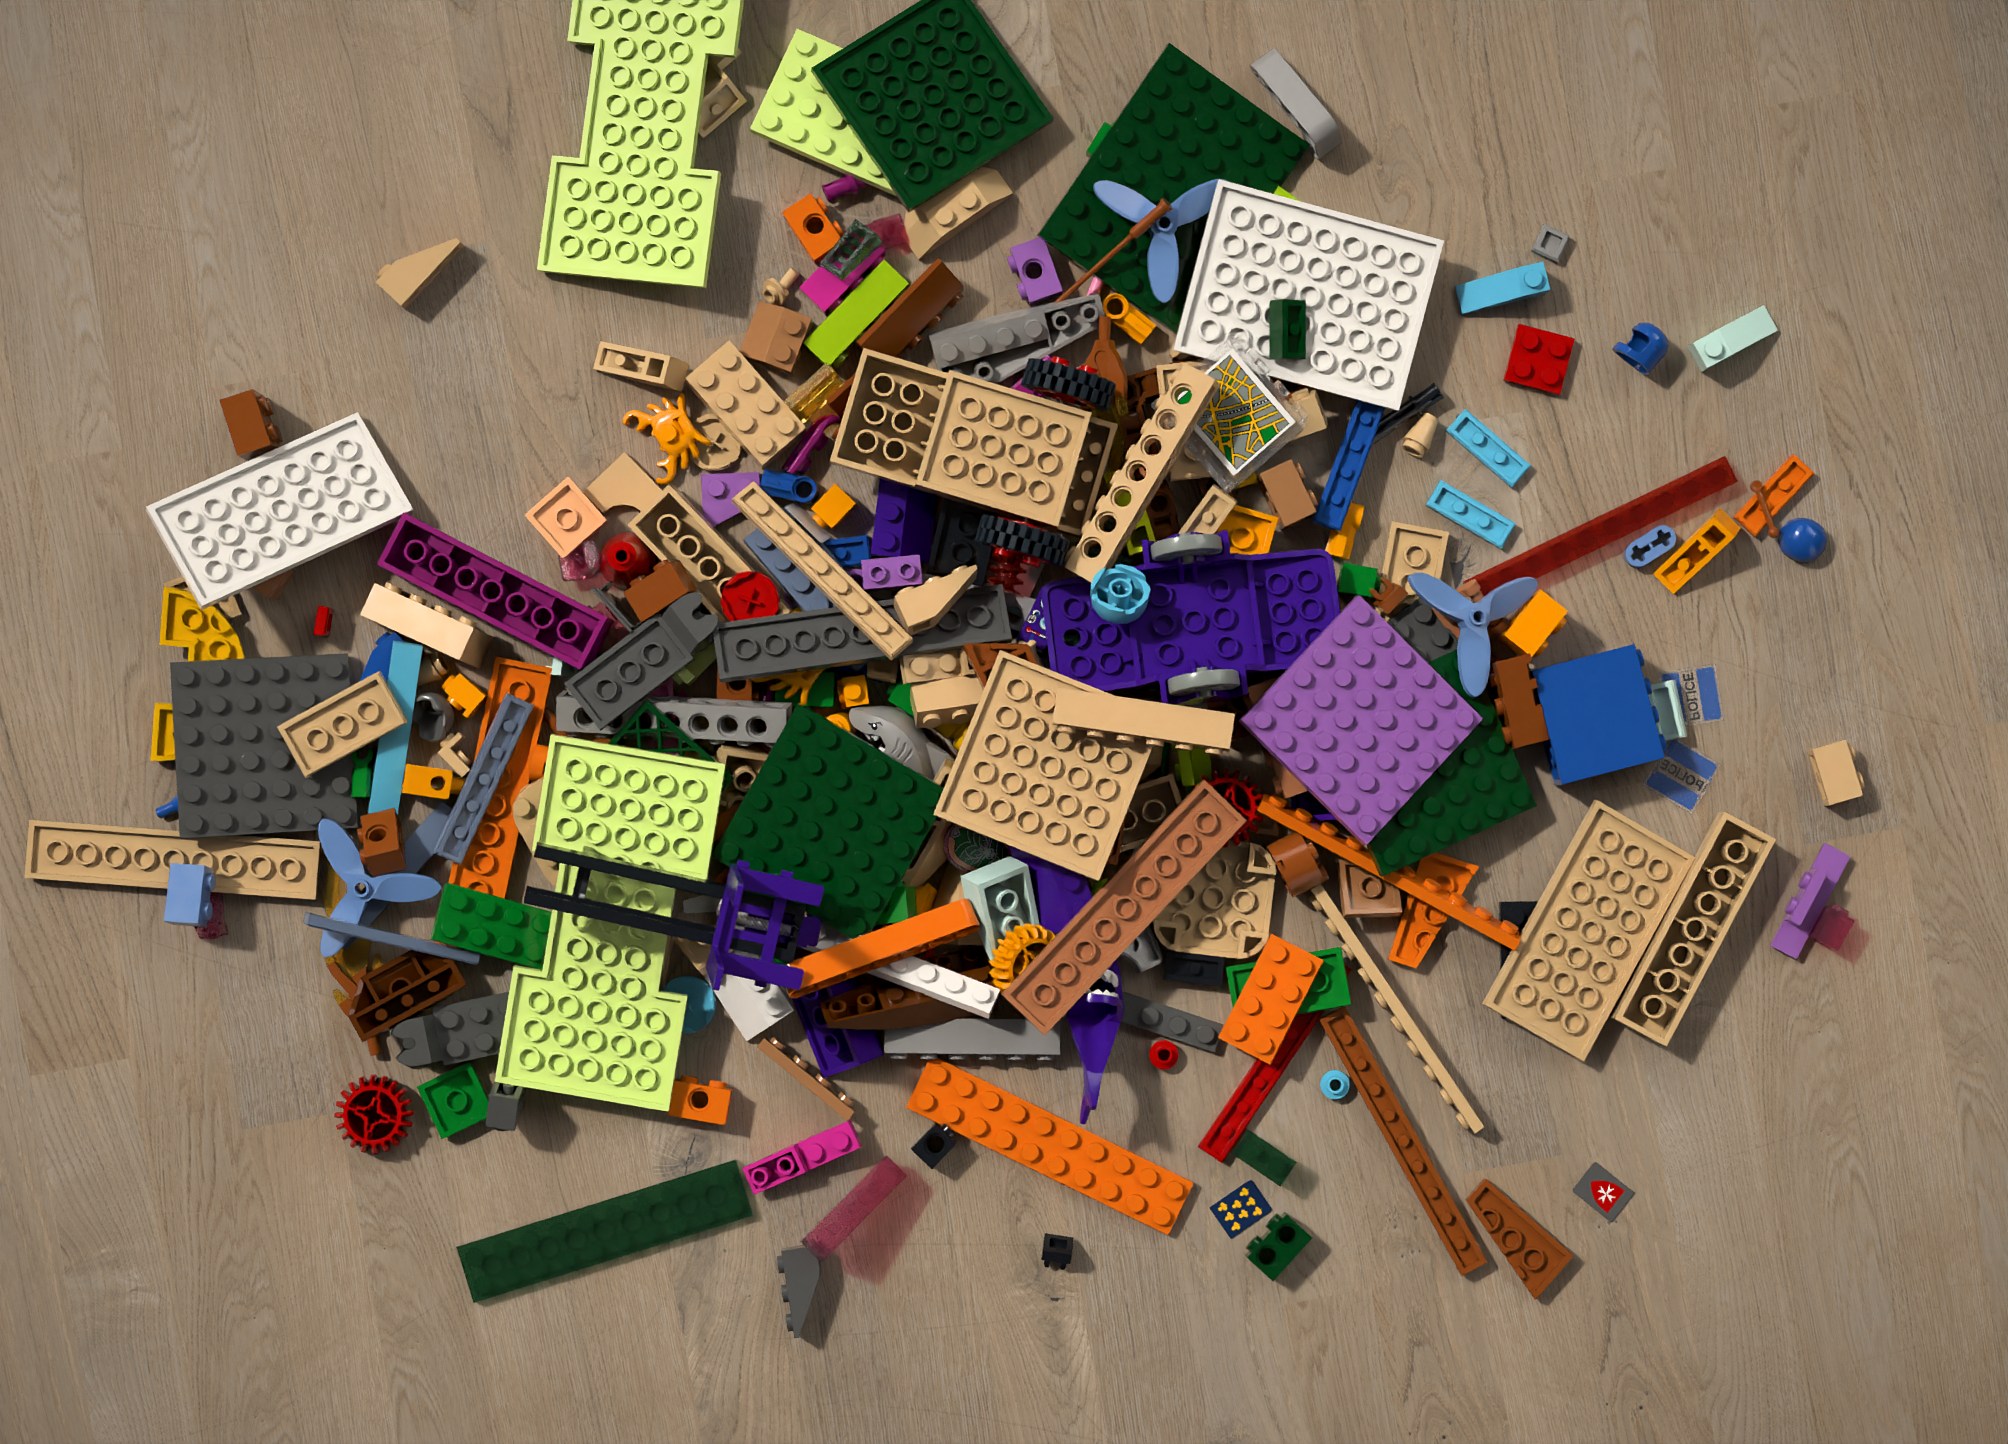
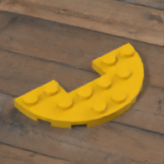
(207, 637)

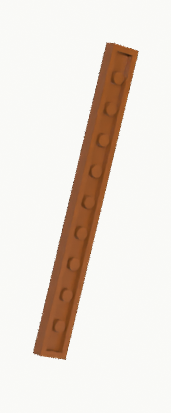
(1403, 1140)

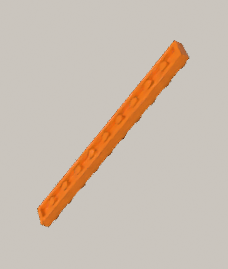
(1404, 878)

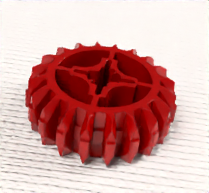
(1249, 815)
(369, 1127)

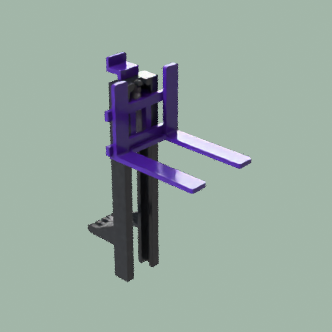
(772, 905)

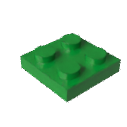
(455, 1099)

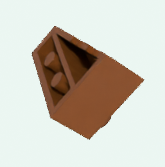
(1518, 701)

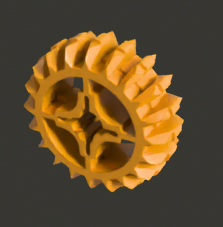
(1012, 955)

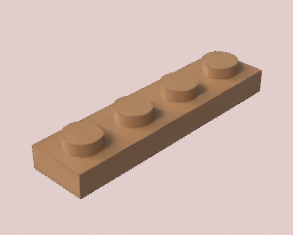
(797, 1068)

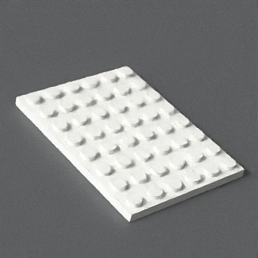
(1359, 283)

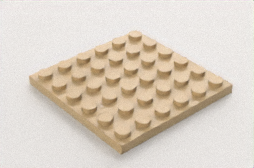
(1037, 785)

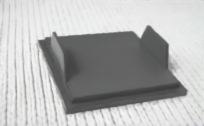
(615, 607)

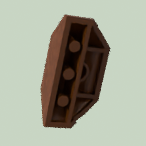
(402, 991)

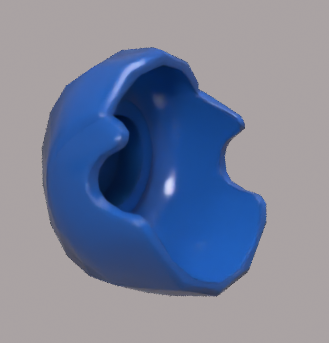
(1802, 539)

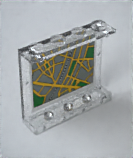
(1245, 417)

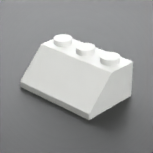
(752, 1006)

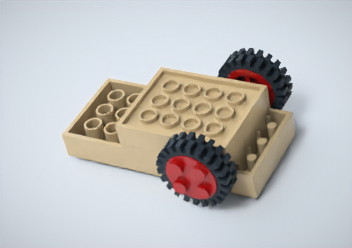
(985, 445)

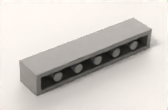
(974, 1036)

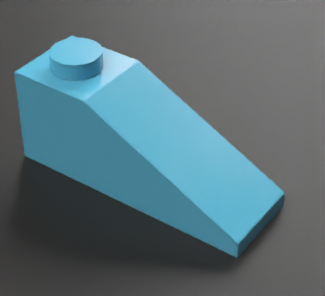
(1503, 288)

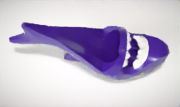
(1094, 1028)

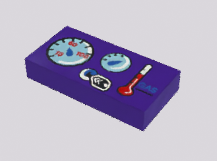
(1035, 625)

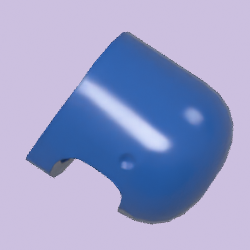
(1644, 348)

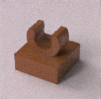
(1390, 597)

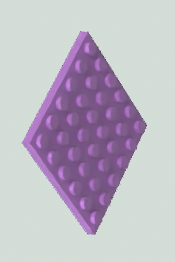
(1361, 720)

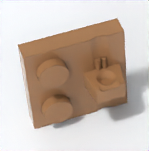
(1365, 893)

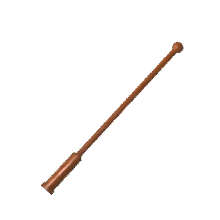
(1134, 233)

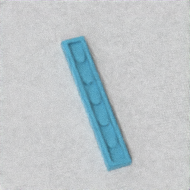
(394, 745)

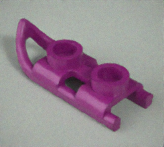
(813, 438)

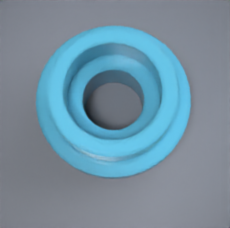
(1325, 1084)

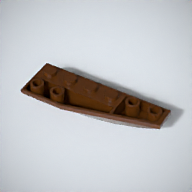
(892, 1006)

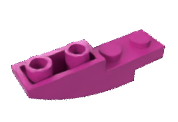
(802, 1156)

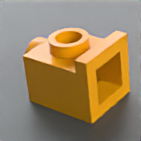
(853, 691)
(464, 694)

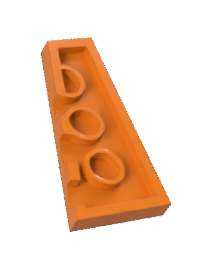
(1421, 920)

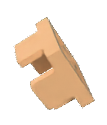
(566, 518)

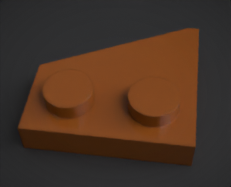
(983, 657)

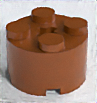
(1297, 863)

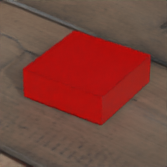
(323, 621)

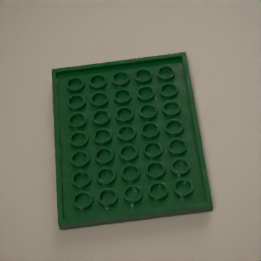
(1166, 140)

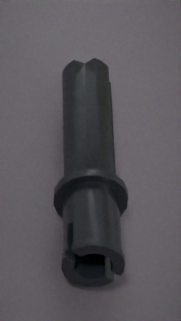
(1408, 410)

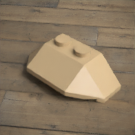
(954, 210)

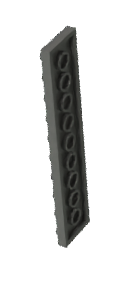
(830, 639)

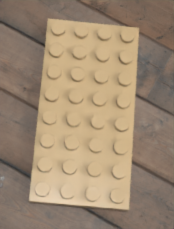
(1589, 930)

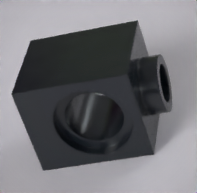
(931, 1157)

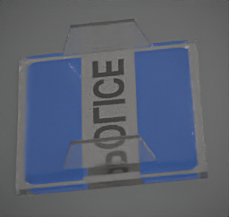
(1697, 693)
(1682, 775)

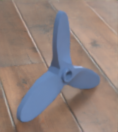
(1162, 248)
(1473, 619)
(346, 861)

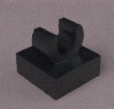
(1057, 1249)

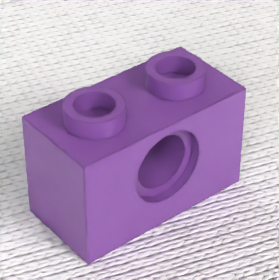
(1034, 253)
(891, 573)

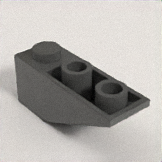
(801, 1276)

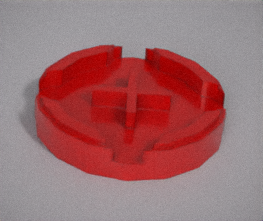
(749, 596)

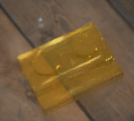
(814, 393)

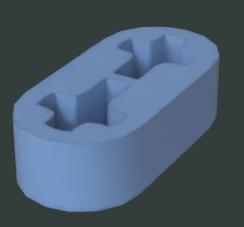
(1645, 540)

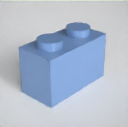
(189, 895)

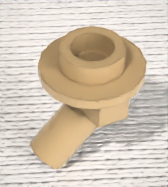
(777, 292)

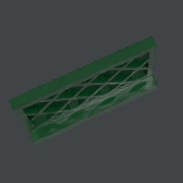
(682, 736)

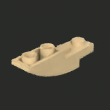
(936, 666)

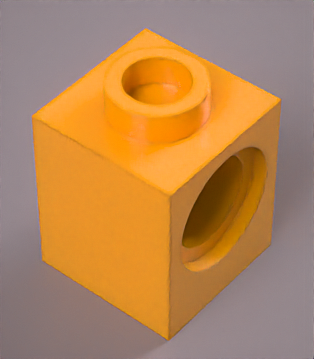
(832, 508)

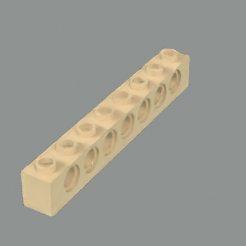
(1157, 467)

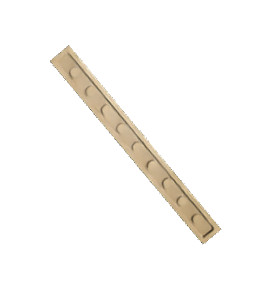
(1401, 1019)

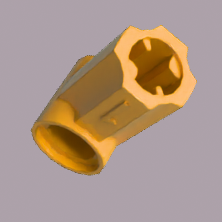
(1130, 320)
(1340, 544)

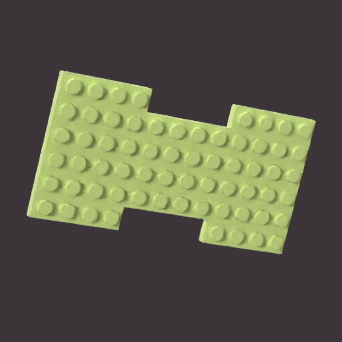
(633, 195)
(596, 1009)

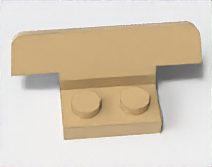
(720, 95)

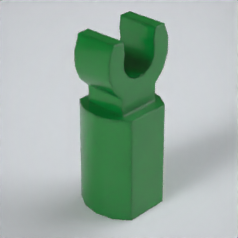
(362, 775)

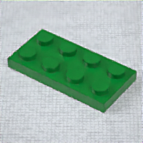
(492, 926)
(1327, 991)

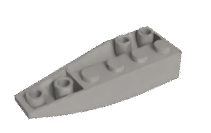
(1005, 342)

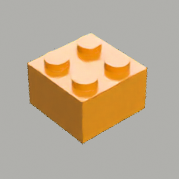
(1533, 625)

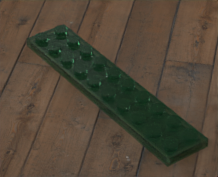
(604, 1230)

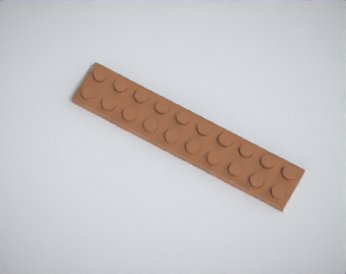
(1123, 907)

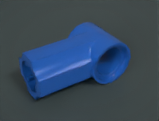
(787, 485)

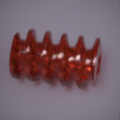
(1007, 573)

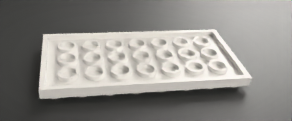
(279, 510)

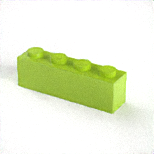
(856, 315)

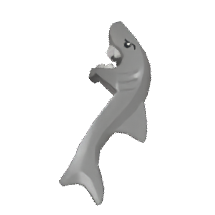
(899, 737)

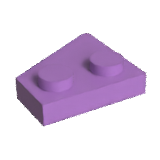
(719, 491)

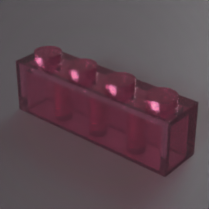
(853, 1208)

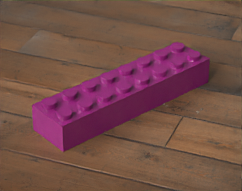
(495, 592)

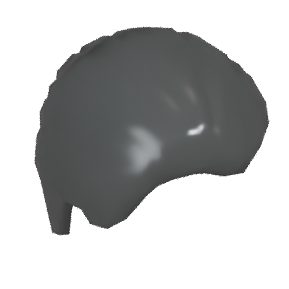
(433, 716)

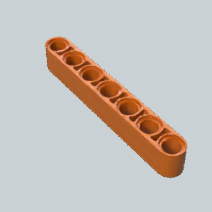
(885, 946)

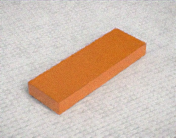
(1776, 493)

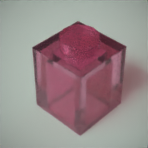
(1832, 927)

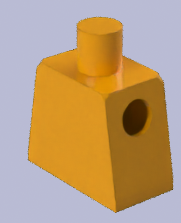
(418, 781)

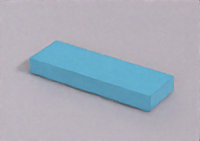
(1488, 448)
(1470, 514)

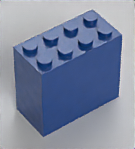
(1598, 715)

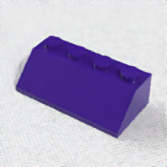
(903, 522)
(1056, 890)
(835, 1047)

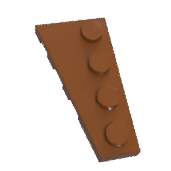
(1526, 1245)

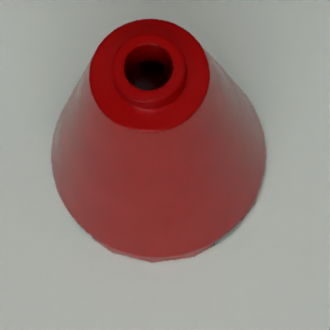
(639, 559)

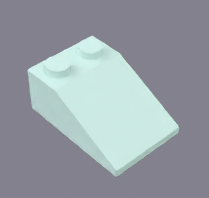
(1000, 899)

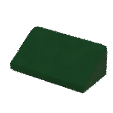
(1287, 329)

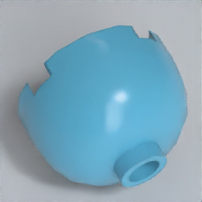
(1119, 594)

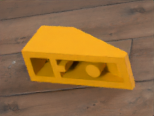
(1697, 551)

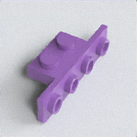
(1809, 901)

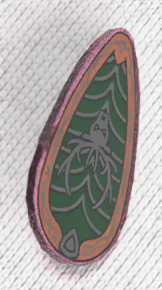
(971, 850)

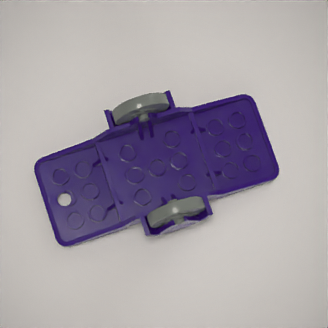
(1204, 621)

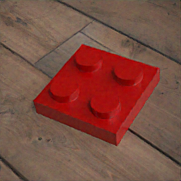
(1538, 359)

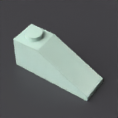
(1732, 338)

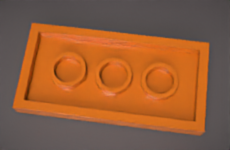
(1271, 999)

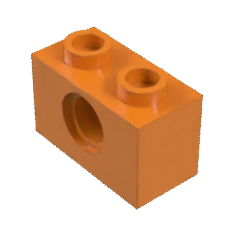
(799, 217)
(718, 1104)

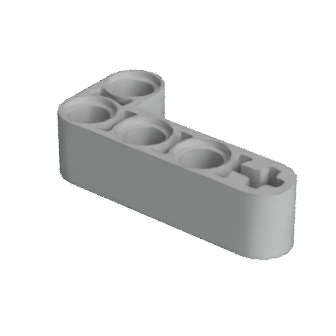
(1298, 103)

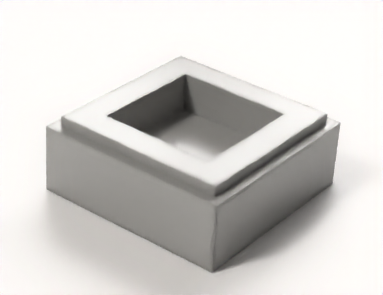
(1550, 243)

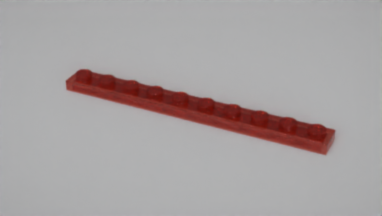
(1610, 526)

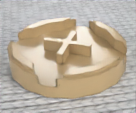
(723, 450)

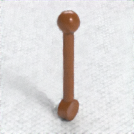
(1756, 486)

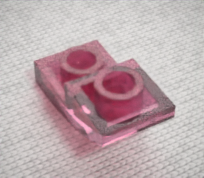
(890, 230)

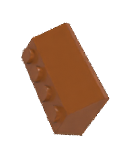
(914, 312)

